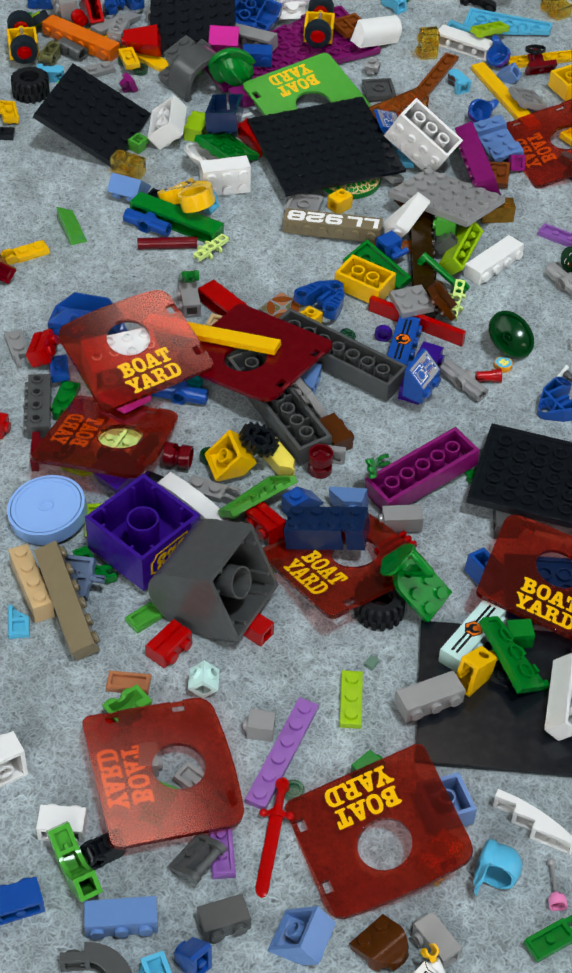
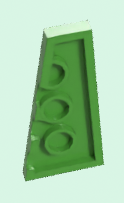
(257, 494)

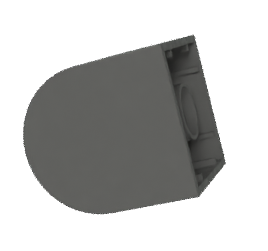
(215, 580)

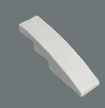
(191, 497)
(542, 826)

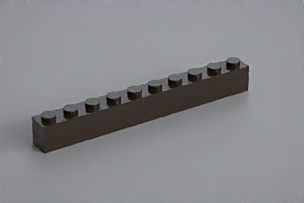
(422, 242)

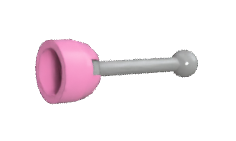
(557, 900)

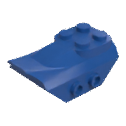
(76, 306)

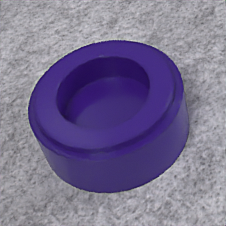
(383, 333)

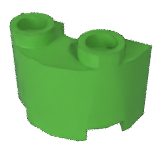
(129, 698)

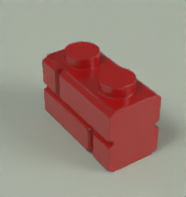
(42, 348)
(266, 523)
(169, 643)

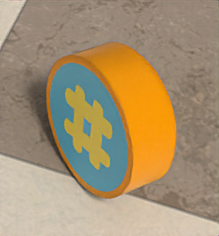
(504, 363)

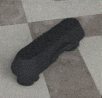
(488, 5)

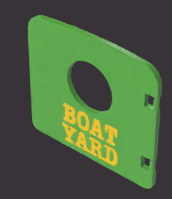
(314, 75)

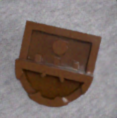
(442, 298)
(382, 944)

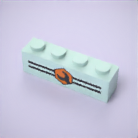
(468, 635)

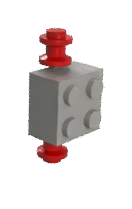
(69, 11)

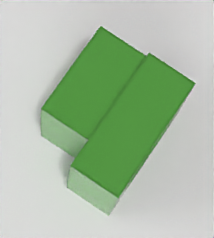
(138, 143)

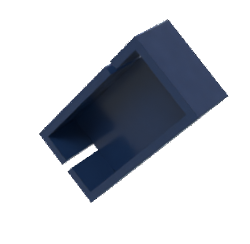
(220, 119)
(323, 527)

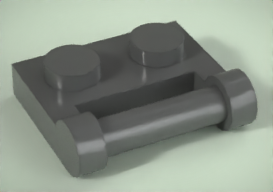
(193, 854)

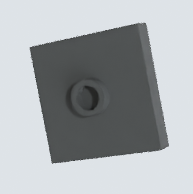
(378, 89)

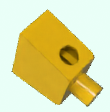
(476, 669)

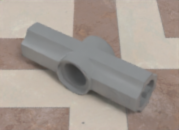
(562, 279)
(463, 380)

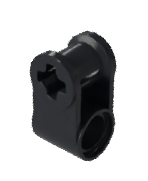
(101, 850)

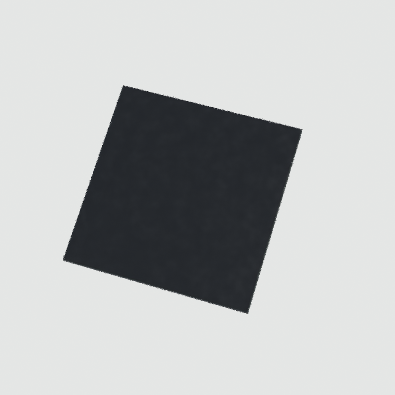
(325, 146)
(493, 725)

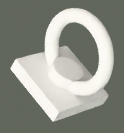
(292, 9)

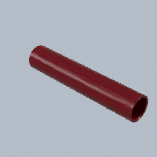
(167, 243)

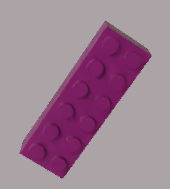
(475, 158)
(423, 470)

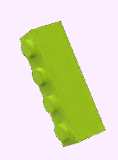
(457, 256)

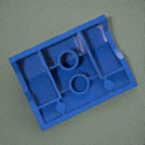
(258, 13)

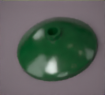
(511, 334)

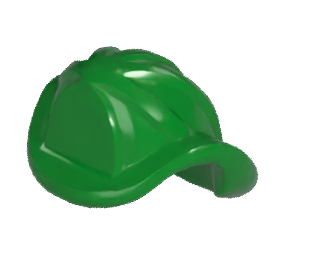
(231, 66)

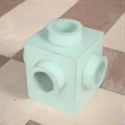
(203, 679)

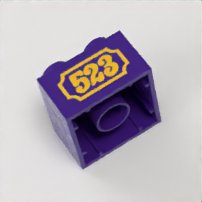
(139, 529)

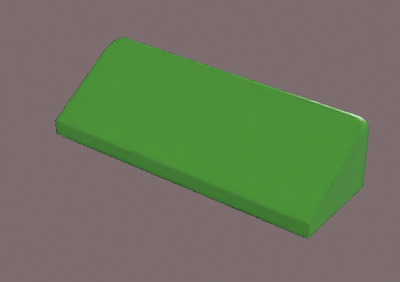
(70, 226)

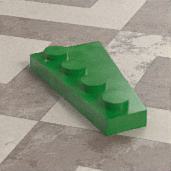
(372, 254)
(512, 657)

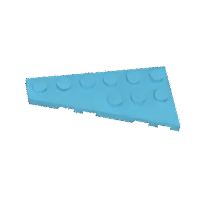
(517, 24)

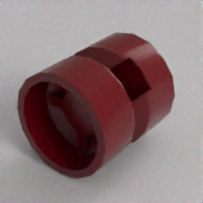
(176, 455)
(320, 461)

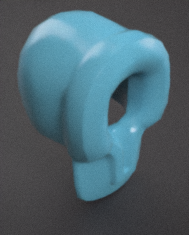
(497, 866)

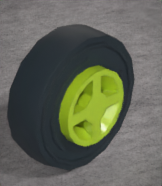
(39, 16)

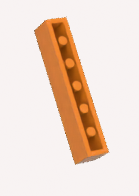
(95, 43)

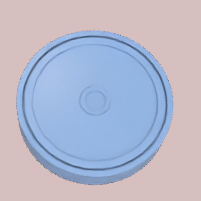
(47, 509)

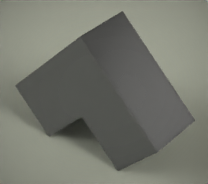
(445, 242)

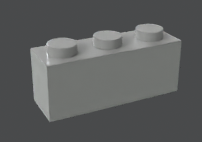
(429, 696)

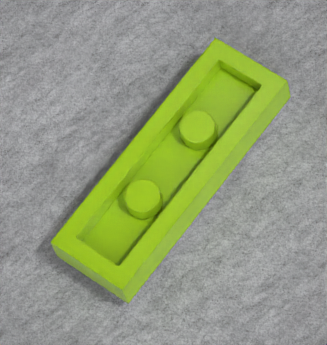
(489, 29)
(351, 699)

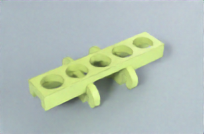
(210, 246)
(455, 295)

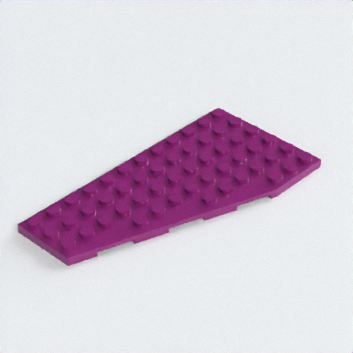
(293, 48)

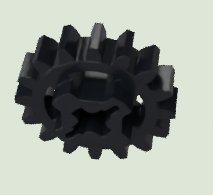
(259, 439)

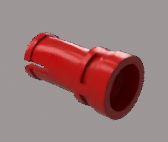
(493, 375)

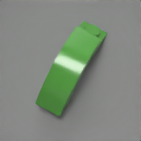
(76, 871)

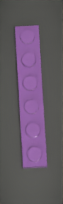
(281, 753)

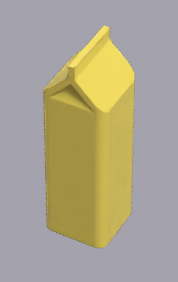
(282, 461)

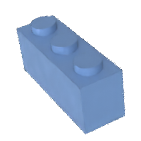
(120, 917)

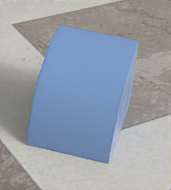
(509, 74)

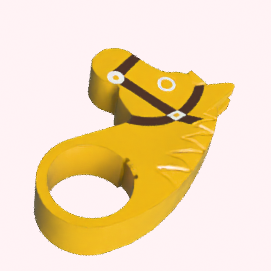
(190, 194)

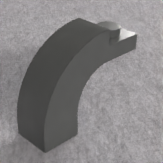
(94, 958)

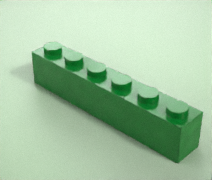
(184, 223)

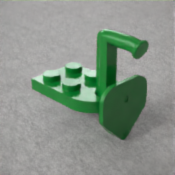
(415, 581)

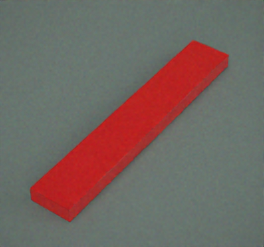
(430, 325)

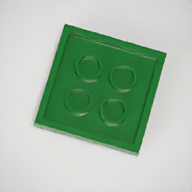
(225, 146)

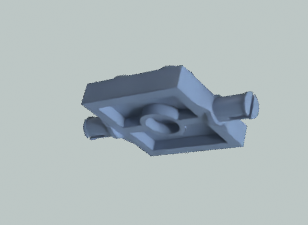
(84, 573)

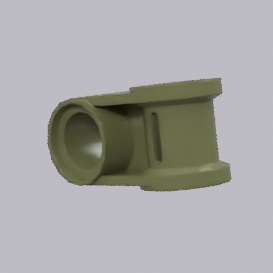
(50, 54)

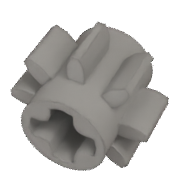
(372, 66)

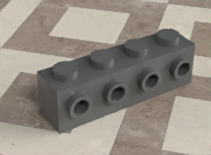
(38, 404)

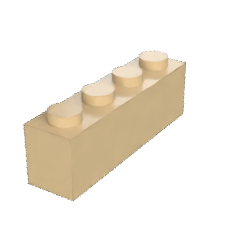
(31, 583)

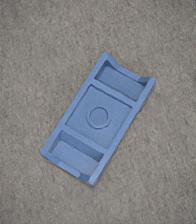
(497, 139)

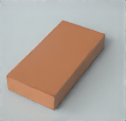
(119, 681)

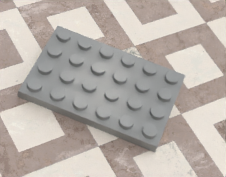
(448, 197)

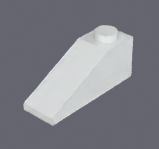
(406, 216)

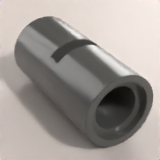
(73, 49)

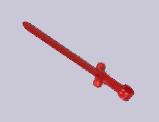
(276, 816)

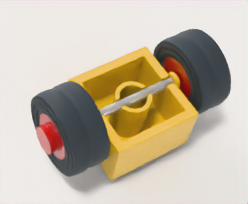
(319, 23)
(22, 37)

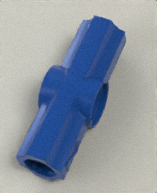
(147, 222)
(184, 393)

